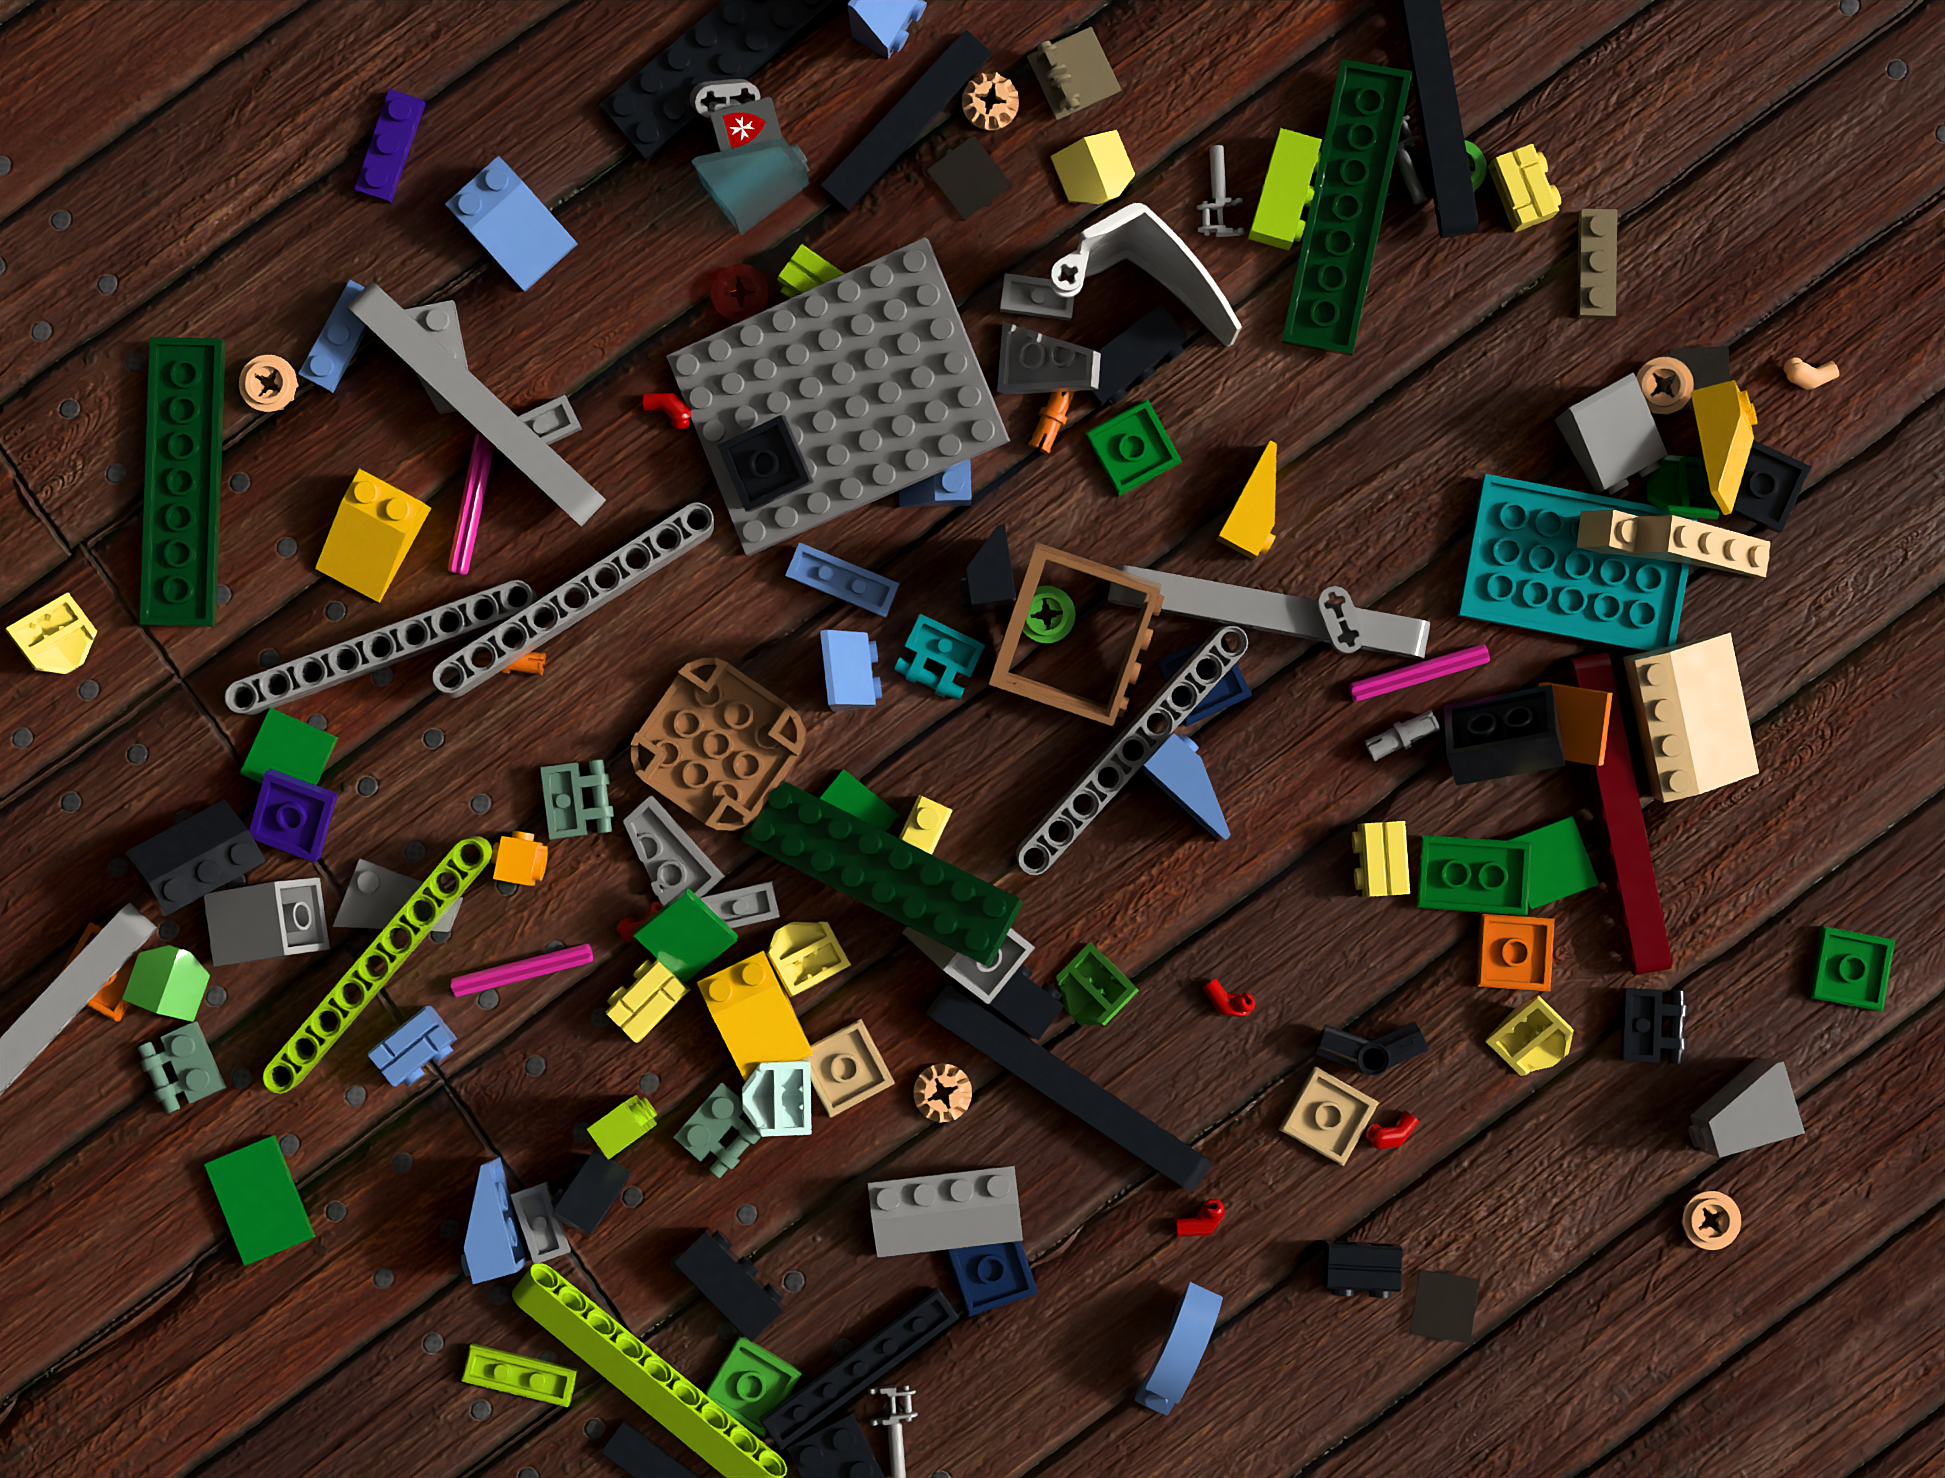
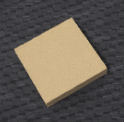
(847, 1068)
(1328, 1115)

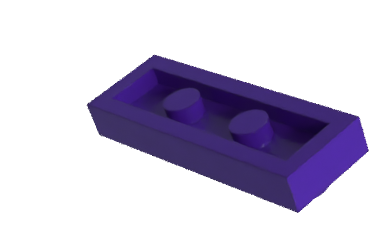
(390, 146)

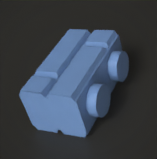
(412, 1047)

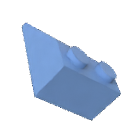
(883, 23)
(511, 223)
(849, 670)
(1185, 779)
(493, 1235)

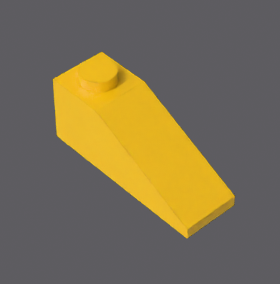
(1253, 515)

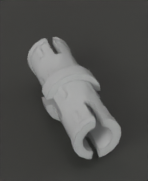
(1402, 735)

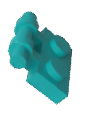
(944, 647)

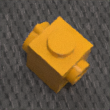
(519, 859)

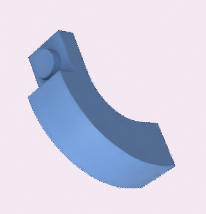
(1181, 1349)

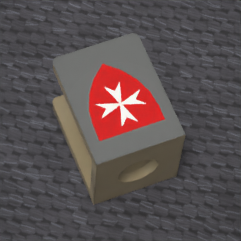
(746, 124)

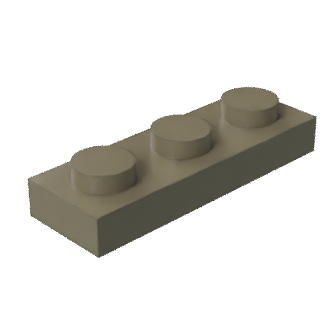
(1597, 263)

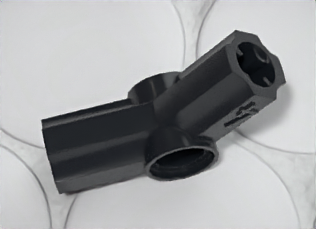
(1349, 1049)

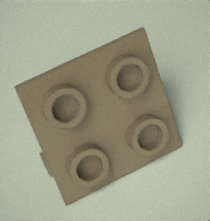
(1073, 73)

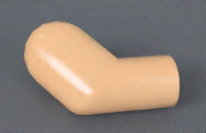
(1808, 376)

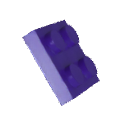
(292, 815)

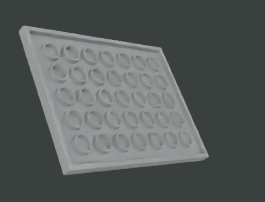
(867, 379)

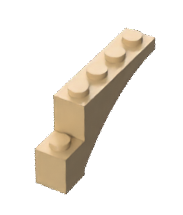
(1672, 540)

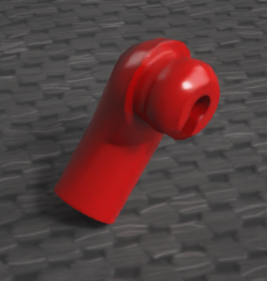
(671, 405)
(627, 926)
(1228, 1003)
(1392, 1136)
(1204, 1222)

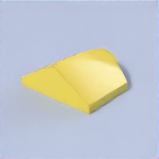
(1093, 168)
(54, 636)
(805, 955)
(1532, 1037)

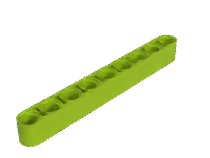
(362, 973)
(644, 1376)

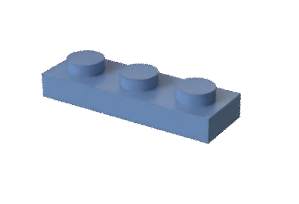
(336, 342)
(842, 580)

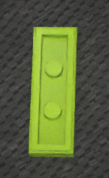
(519, 1375)

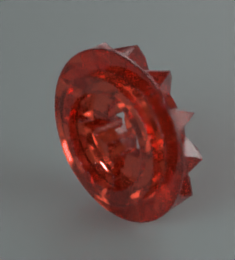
(726, 282)

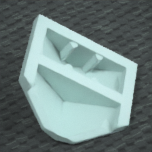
(779, 1098)

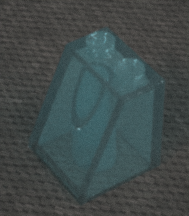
(752, 179)

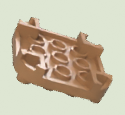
(717, 744)

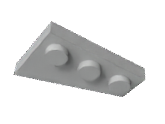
(443, 325)
(1044, 364)
(669, 853)
(379, 894)

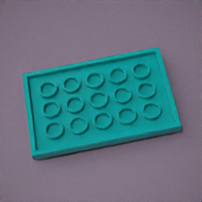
(1535, 578)

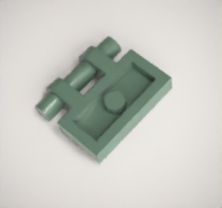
(565, 800)
(192, 1063)
(710, 1124)

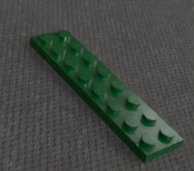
(1347, 207)
(182, 482)
(884, 872)

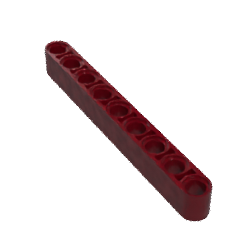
(1624, 830)

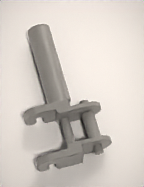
(1406, 166)
(1219, 196)
(894, 1427)

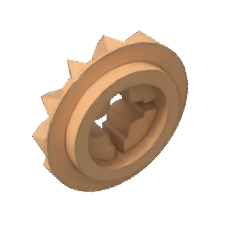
(1001, 113)
(1666, 369)
(252, 389)
(948, 1076)
(1727, 1223)

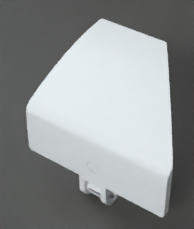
(1149, 243)

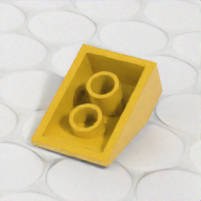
(1726, 437)
(371, 535)
(754, 1014)

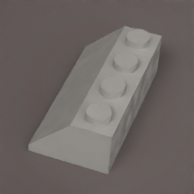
(945, 1211)

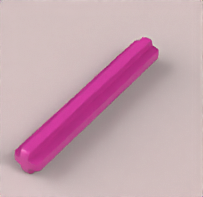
(471, 505)
(1419, 672)
(521, 970)

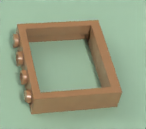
(1129, 668)

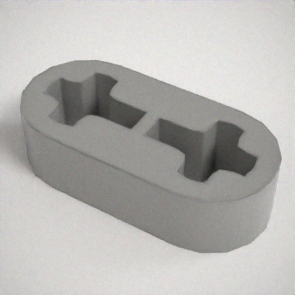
(721, 89)
(1348, 616)

